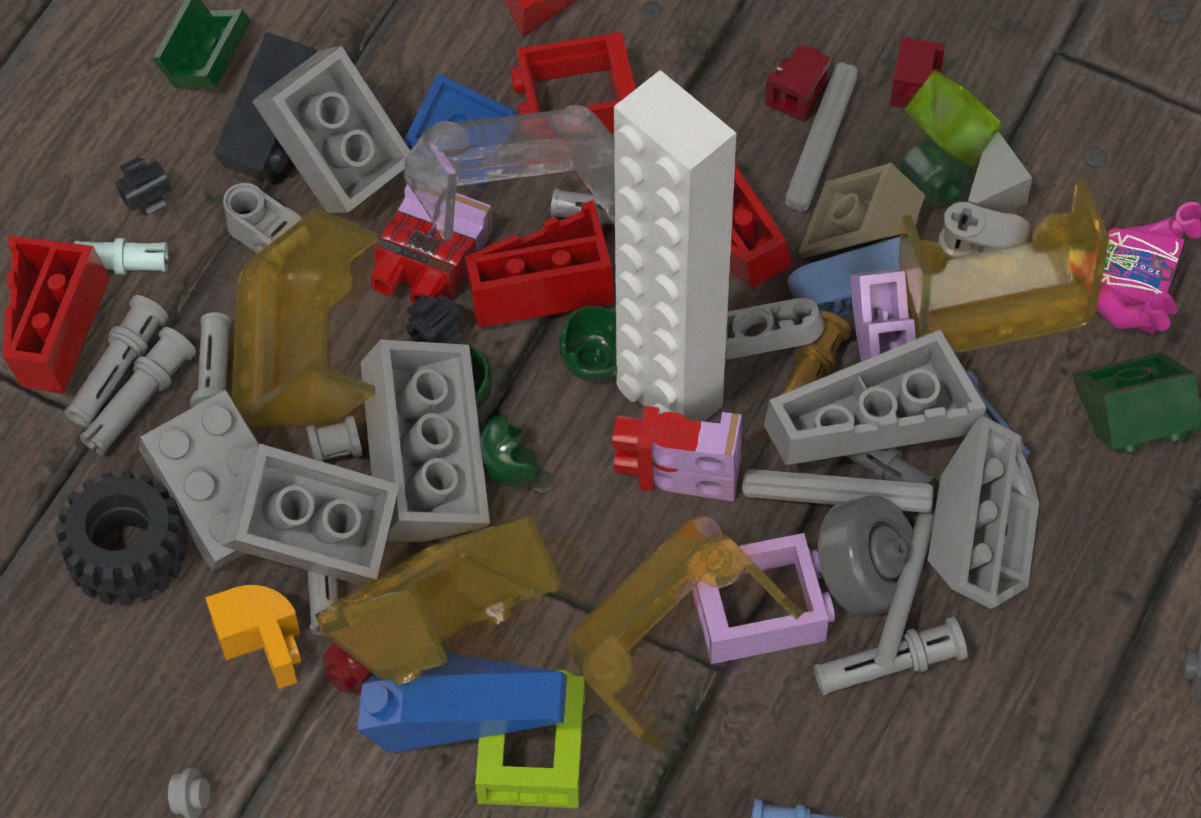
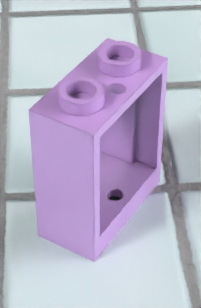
(772, 634)

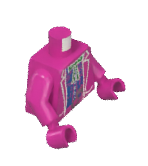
(1141, 270)

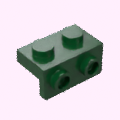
(200, 44)

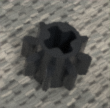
(143, 185)
(434, 320)

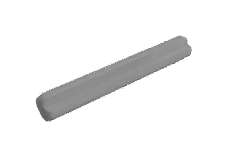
(821, 137)
(834, 489)

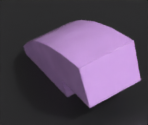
(880, 311)

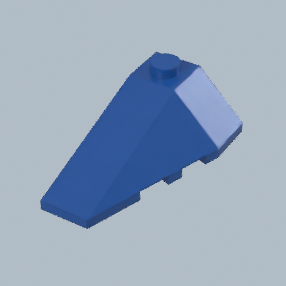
(460, 703)

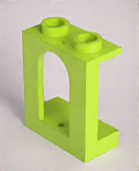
(534, 785)

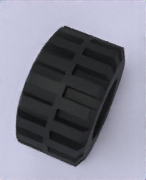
(114, 505)

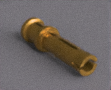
(817, 358)

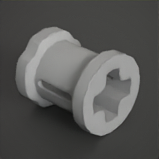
(334, 440)

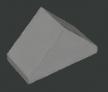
(1000, 179)

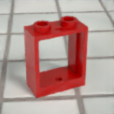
(572, 59)

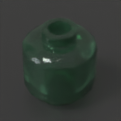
(934, 173)

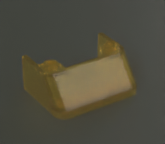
(1010, 289)
(284, 325)
(690, 555)
(407, 612)

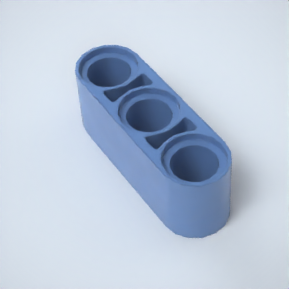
(829, 279)

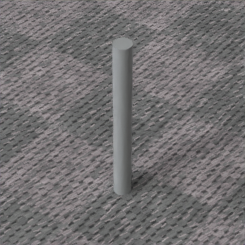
(905, 591)

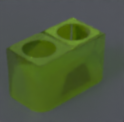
(953, 118)

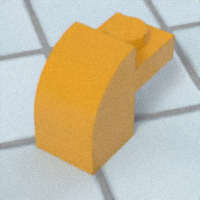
(257, 619)

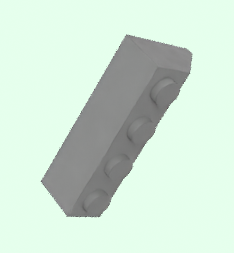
(426, 437)

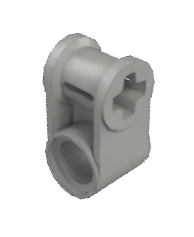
(265, 221)
(983, 232)

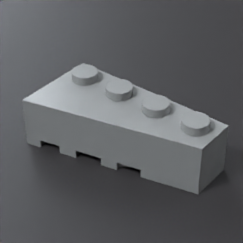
(877, 404)

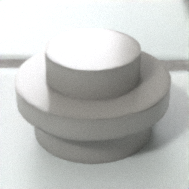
(188, 793)

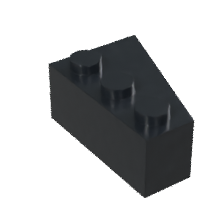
(247, 140)

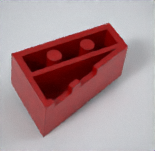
(756, 242)
(542, 272)
(50, 309)

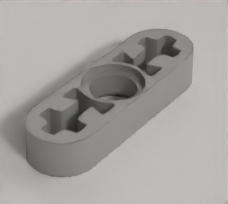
(790, 334)

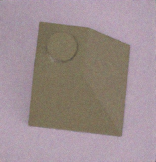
(861, 210)

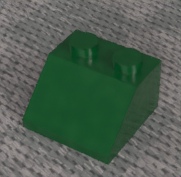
(1140, 401)

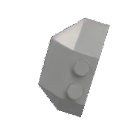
(985, 516)

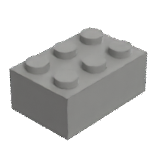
(333, 130)
(199, 465)
(310, 514)

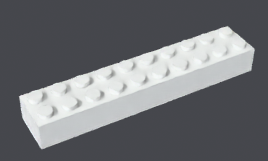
(672, 248)

